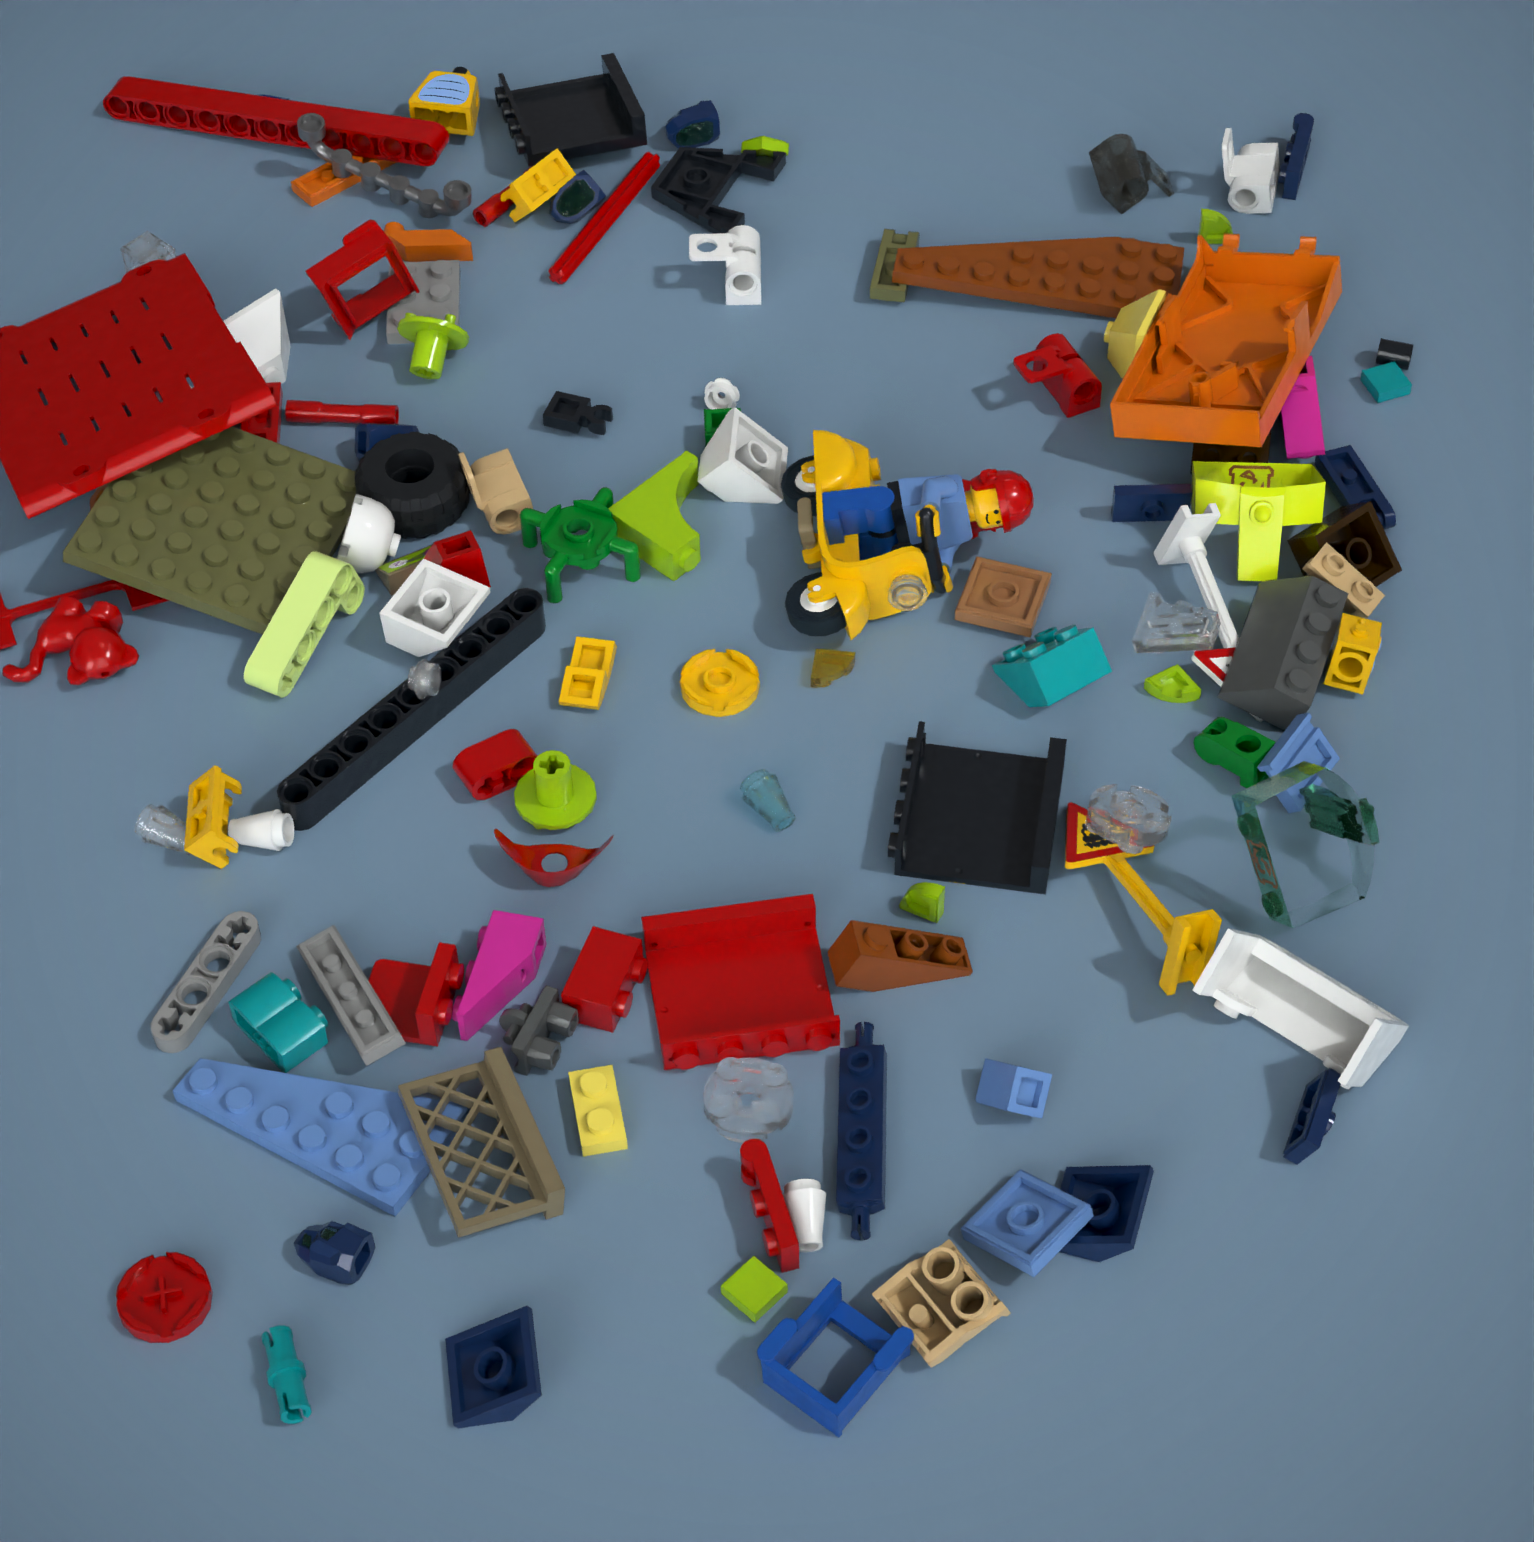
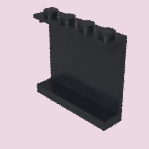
(977, 815)

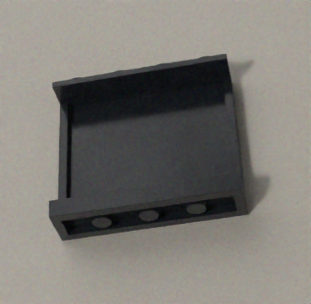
(574, 115)

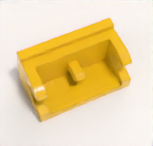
(538, 184)
(208, 817)

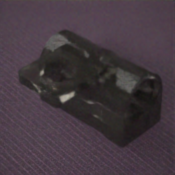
(1125, 172)

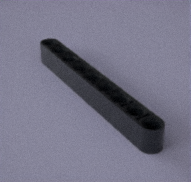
(403, 717)

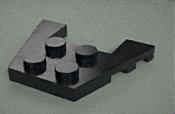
(700, 179)

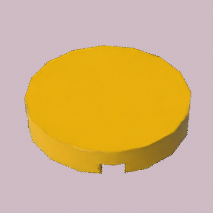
(719, 682)

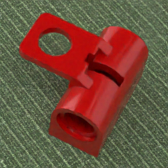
(1063, 375)

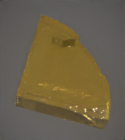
(830, 665)

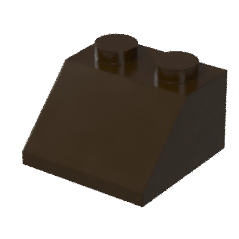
(1354, 534)

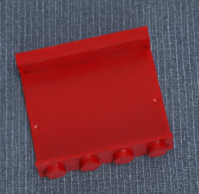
(739, 982)

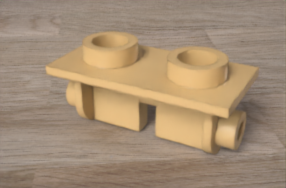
(1337, 571)

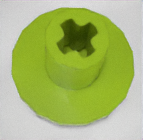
(431, 341)
(554, 793)

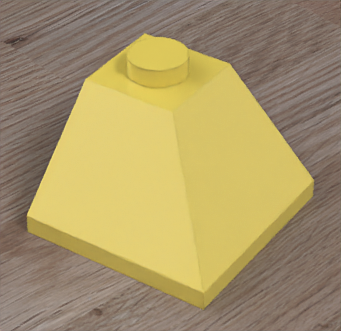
(1130, 329)

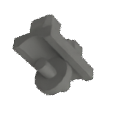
(531, 1026)

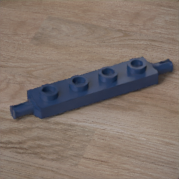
(862, 1130)

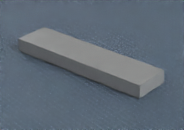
(350, 995)

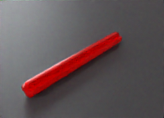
(604, 218)

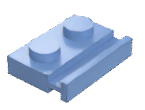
(1299, 744)

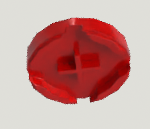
(164, 1297)

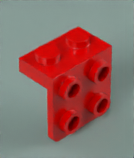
(419, 995)

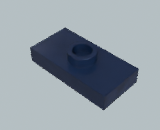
(1149, 502)
(1313, 1116)

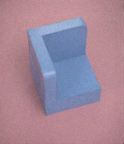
(1013, 1088)

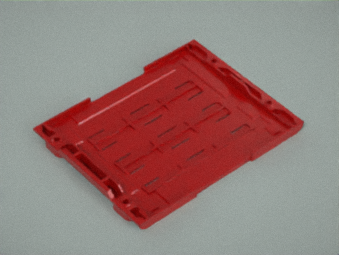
(182, 310)

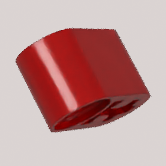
(494, 764)

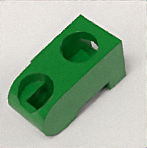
(1234, 749)

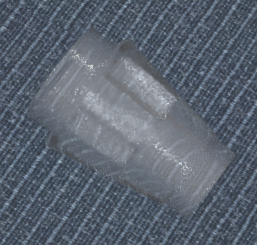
(161, 828)

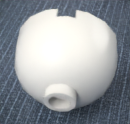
(368, 535)

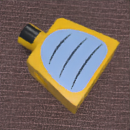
(448, 100)

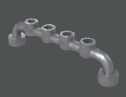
(456, 192)

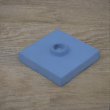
(1027, 1222)

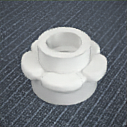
(715, 400)

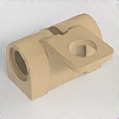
(497, 490)

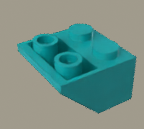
(1053, 665)

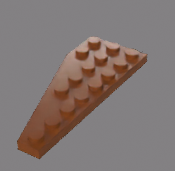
(1062, 274)

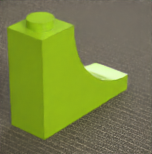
(654, 520)

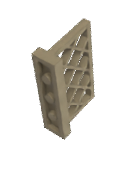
(520, 1135)

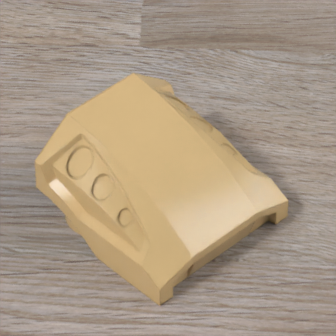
(940, 1302)

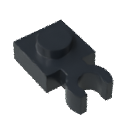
(572, 412)

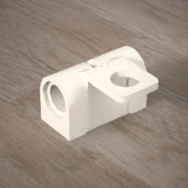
(1251, 175)
(743, 262)

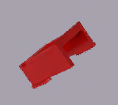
(360, 250)

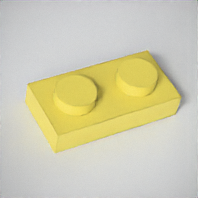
(597, 1110)

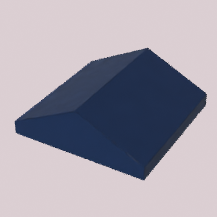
(1117, 1204)
(493, 1370)

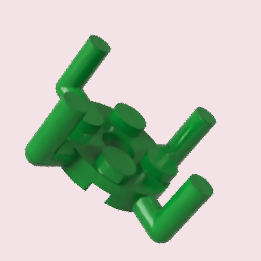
(578, 550)

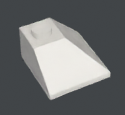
(264, 335)
(743, 462)
(430, 609)

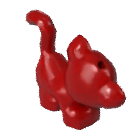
(90, 637)

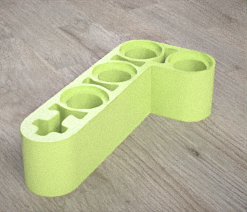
(301, 620)

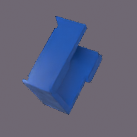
(794, 1337)

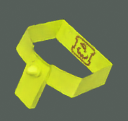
(1260, 502)

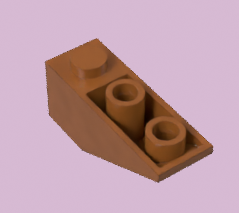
(895, 957)

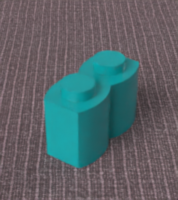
(279, 1021)

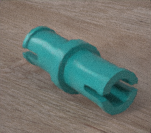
(286, 1374)

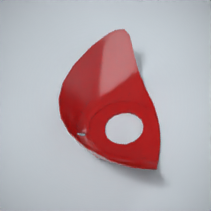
(530, 859)

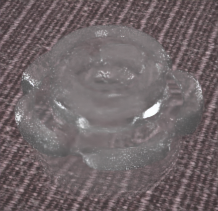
(424, 679)

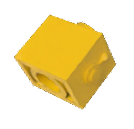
(1353, 653)

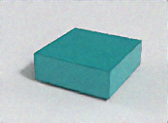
(1386, 382)

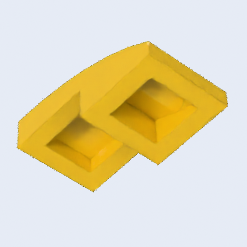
(588, 673)

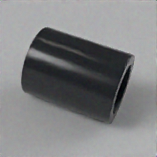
(1394, 351)

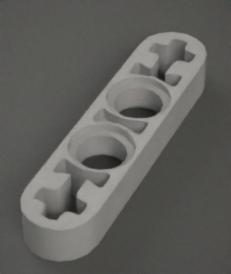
(211, 982)

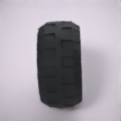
(416, 480)

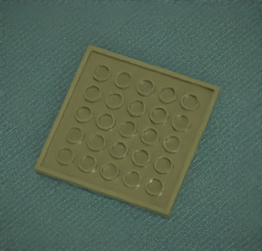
(217, 525)

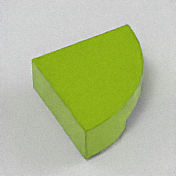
(765, 146)
(1213, 226)
(1173, 686)
(924, 901)

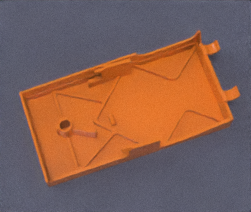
(1227, 346)

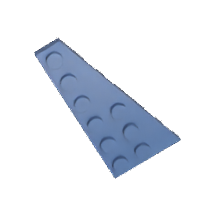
(328, 1127)

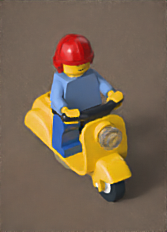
(883, 544)

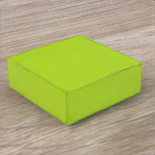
(754, 1289)

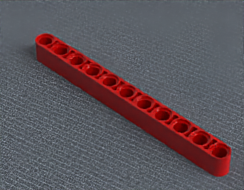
(274, 120)

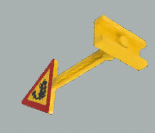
(1188, 937)

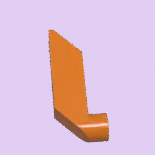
(428, 244)

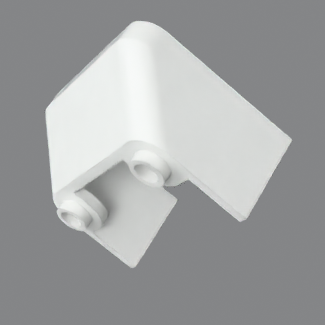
(1301, 1004)

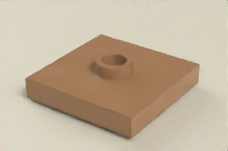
(1003, 596)

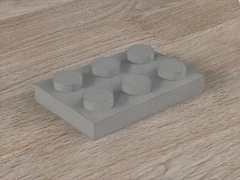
(438, 295)

